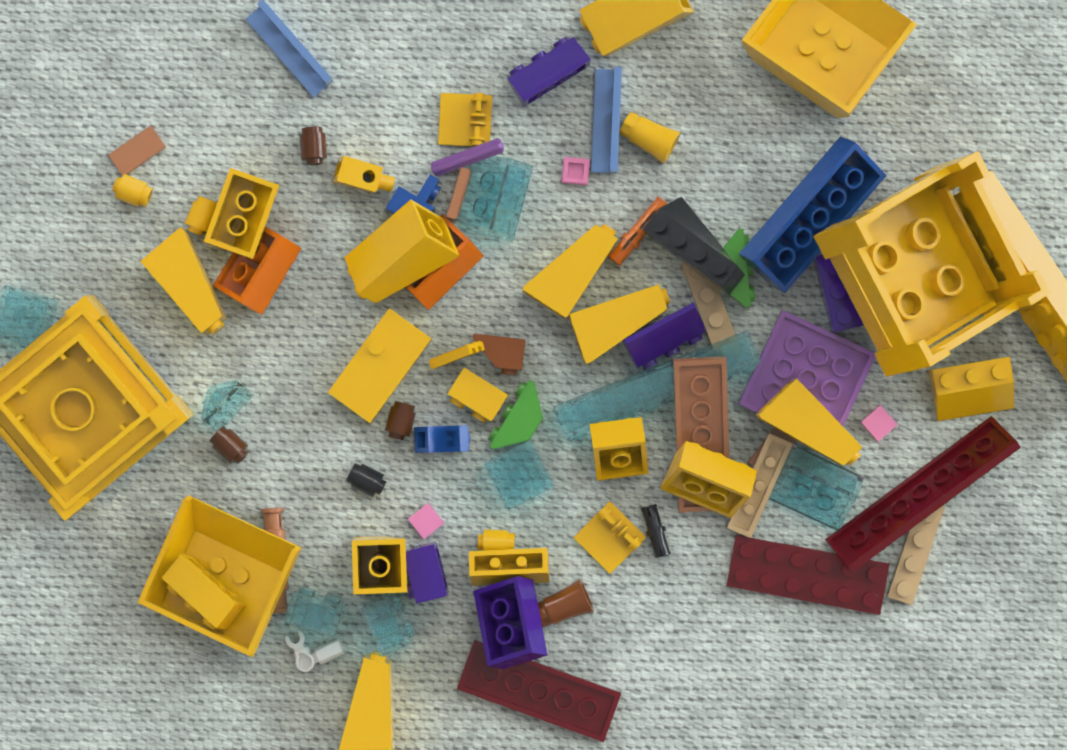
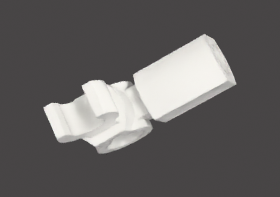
(307, 660)

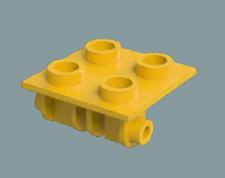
(464, 119)
(609, 537)

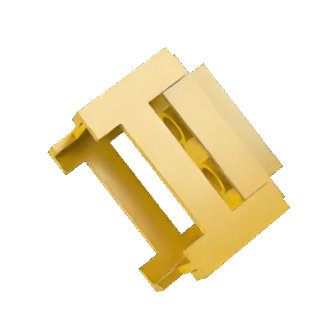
(921, 269)
(83, 407)

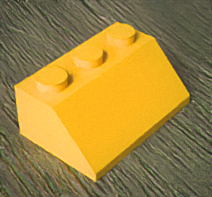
(241, 213)
(972, 388)
(709, 479)

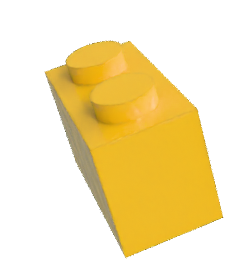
(477, 395)

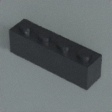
(689, 240)

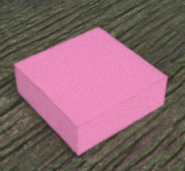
(575, 171)
(878, 423)
(426, 521)

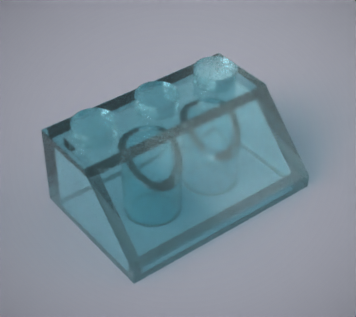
(495, 197)
(816, 487)

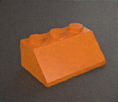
(257, 279)
(437, 283)

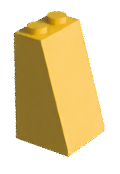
(624, 22)
(400, 252)
(569, 275)
(184, 278)
(611, 322)
(807, 421)
(379, 565)
(371, 710)

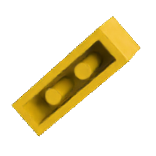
(499, 565)
(202, 592)

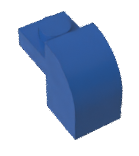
(401, 196)
(441, 439)

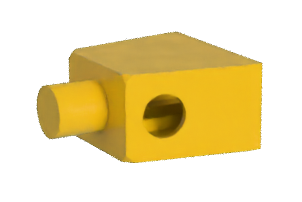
(350, 174)

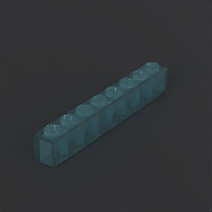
(647, 388)

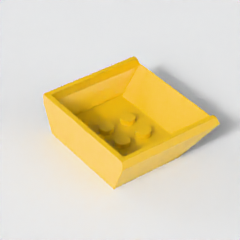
(828, 47)
(238, 555)

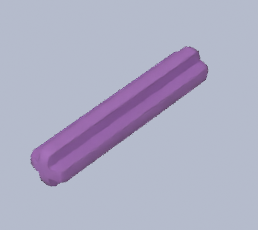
(467, 157)

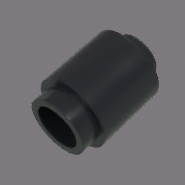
(366, 479)

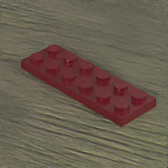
(806, 575)
(542, 693)

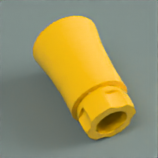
(650, 136)

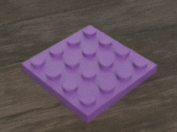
(819, 359)

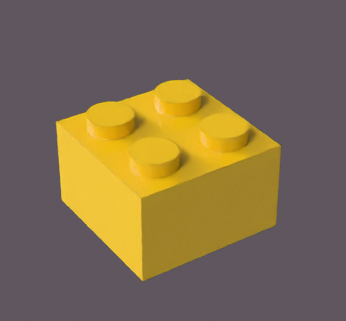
(619, 448)

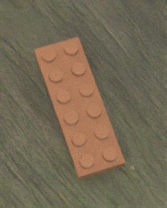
(701, 408)

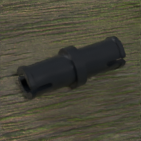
(655, 531)

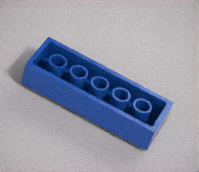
(823, 198)

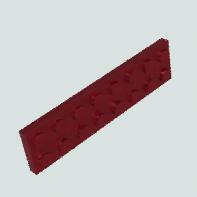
(922, 493)

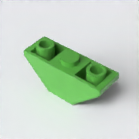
(743, 292)
(520, 419)

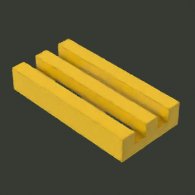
(456, 354)

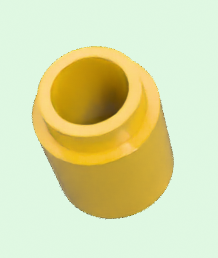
(132, 191)
(200, 215)
(495, 540)

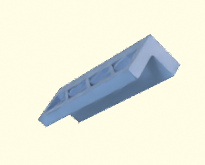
(289, 49)
(606, 120)

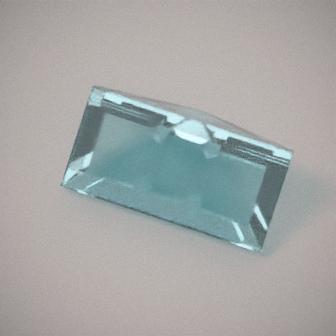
(224, 402)

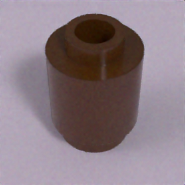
(313, 145)
(400, 420)
(229, 445)

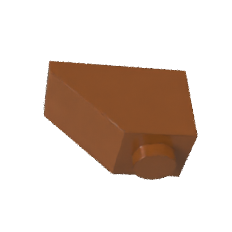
(503, 352)

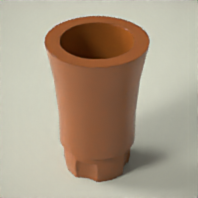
(565, 604)

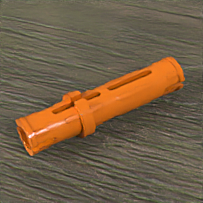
(618, 255)

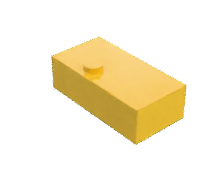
(380, 365)

